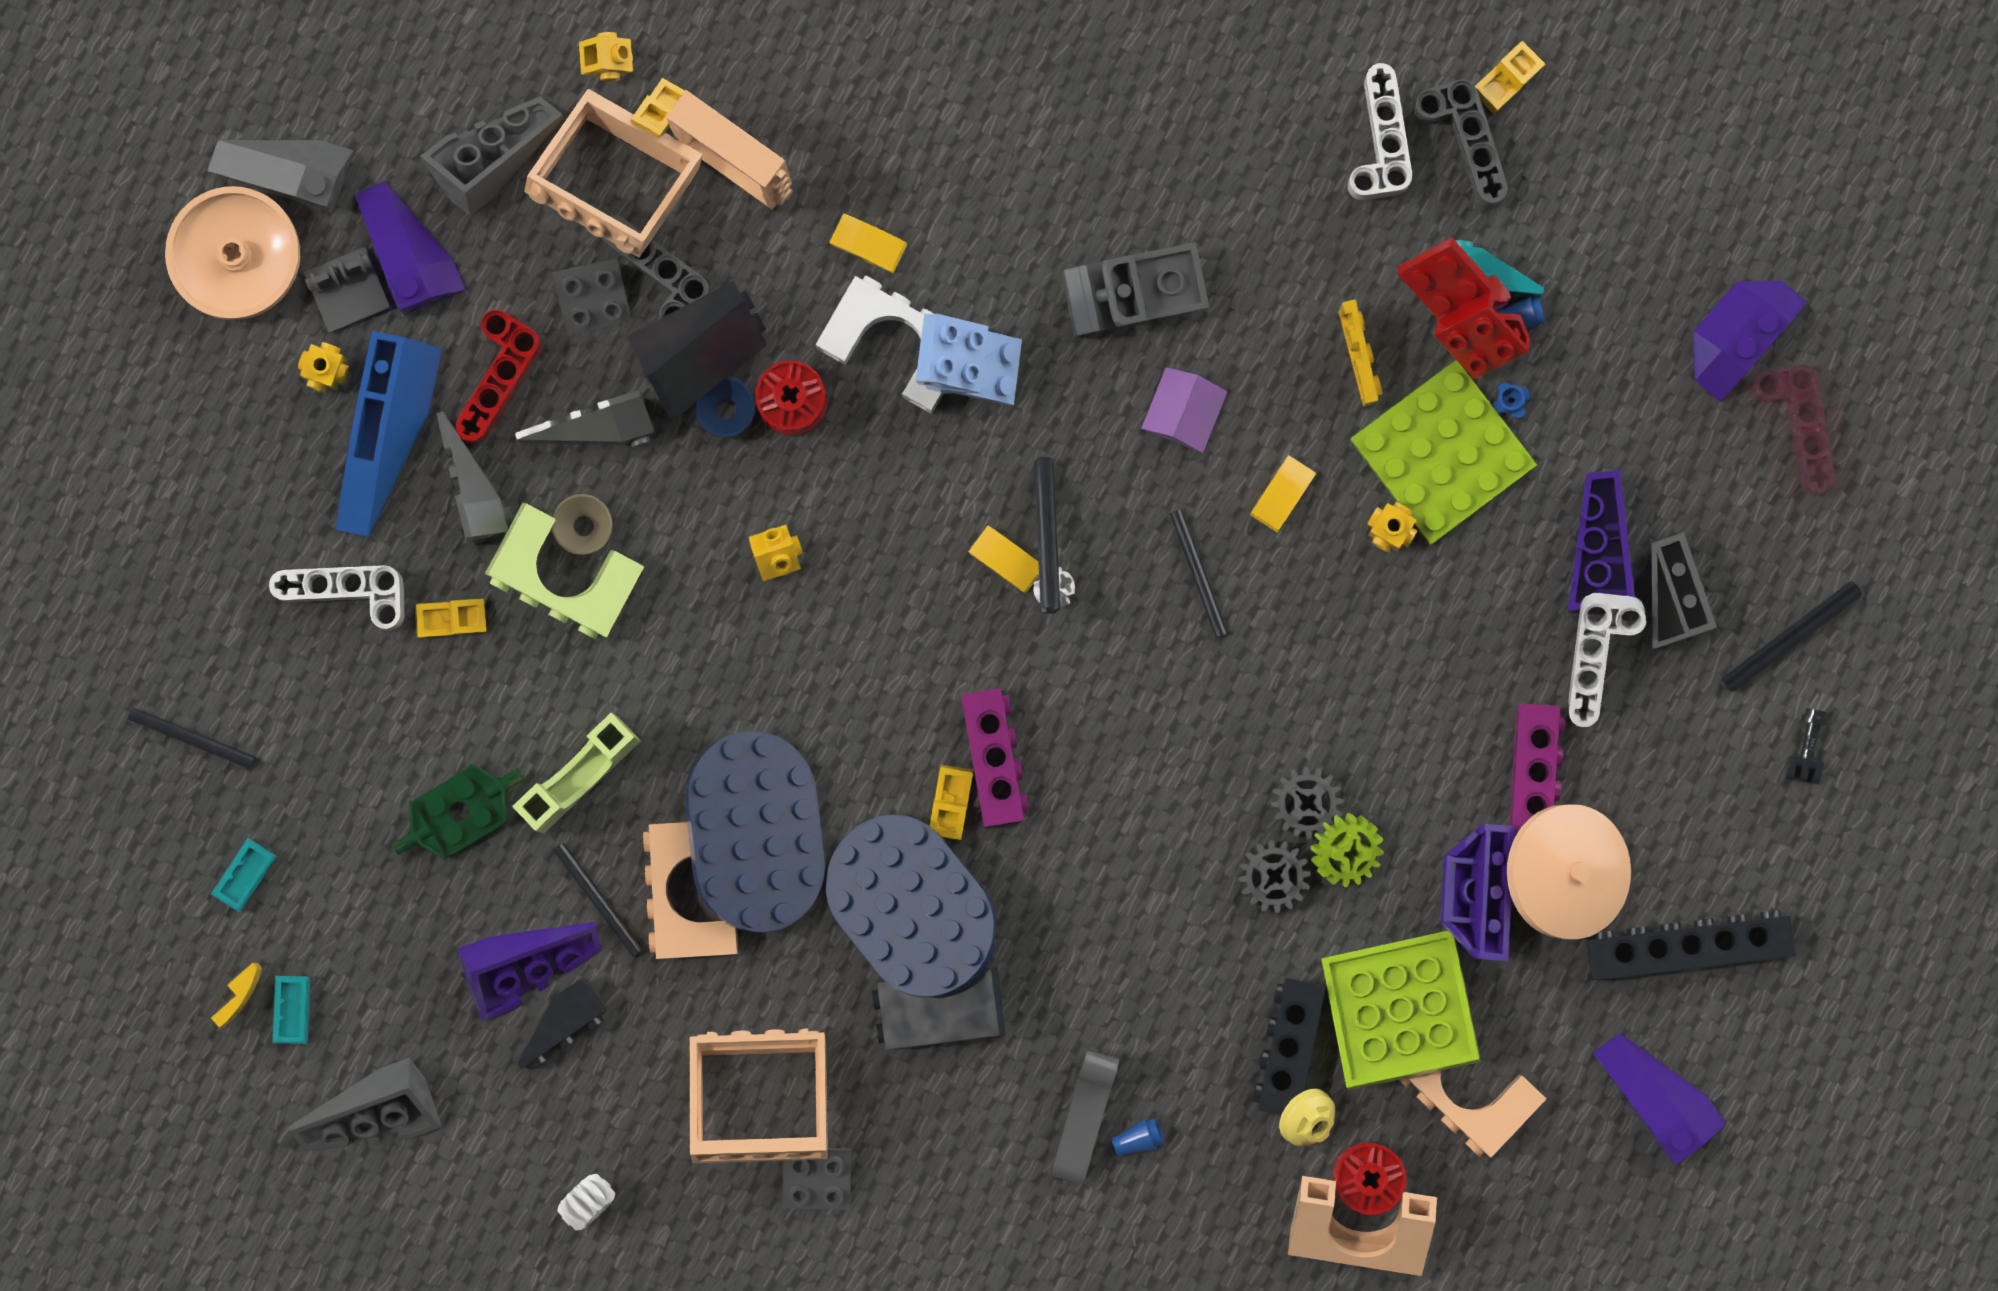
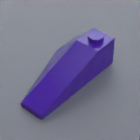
(410, 256)
(1667, 1105)

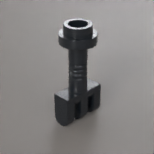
(1805, 762)

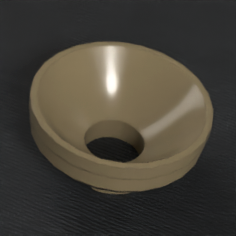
(574, 508)

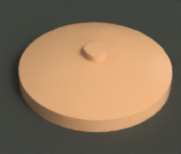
(232, 253)
(1569, 871)

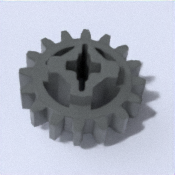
(1297, 814)
(1286, 886)

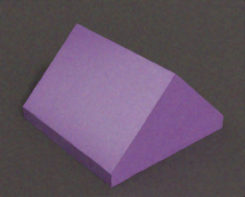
(1184, 409)

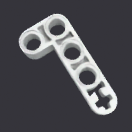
(1381, 131)
(337, 590)
(1596, 659)

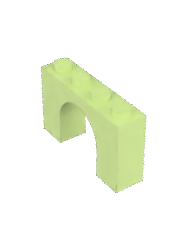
(516, 568)
(551, 800)

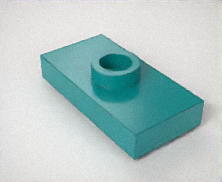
(244, 875)
(291, 1009)

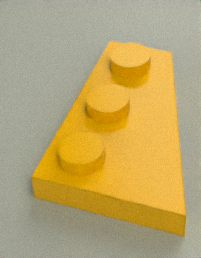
(1359, 352)

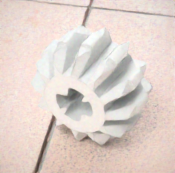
(586, 1202)

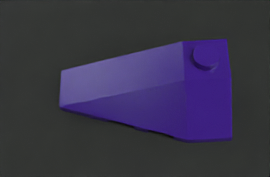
(512, 964)

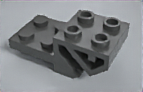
(1135, 289)

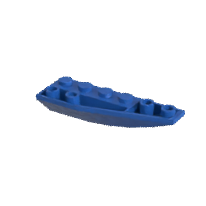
(386, 424)

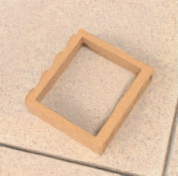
(617, 122)
(730, 150)
(757, 1149)

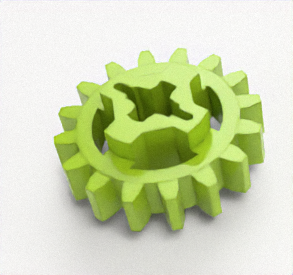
(1346, 848)

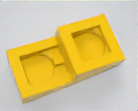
(1508, 77)
(655, 108)
(868, 243)
(1282, 493)
(1006, 559)
(450, 618)
(951, 801)
(243, 988)

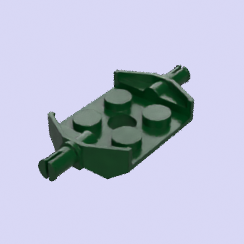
(431, 813)

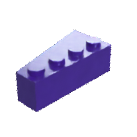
(1602, 542)

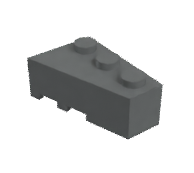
(1678, 596)

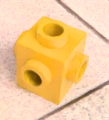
(606, 56)
(332, 375)
(1382, 536)
(776, 552)

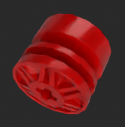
(788, 417)
(1349, 1177)

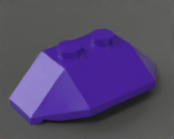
(1741, 332)
(1477, 892)

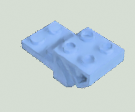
(967, 359)

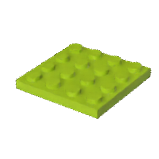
(1443, 452)
(1400, 1010)

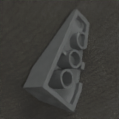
(478, 504)

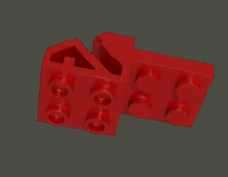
(1466, 308)

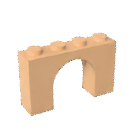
(673, 933)
(1487, 1126)
(1396, 1248)

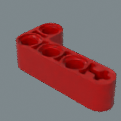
(492, 382)

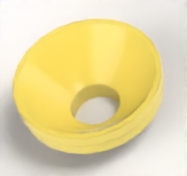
(1303, 1114)

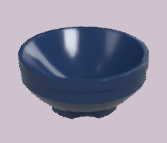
(732, 390)

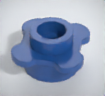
(1509, 391)

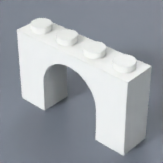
(858, 311)

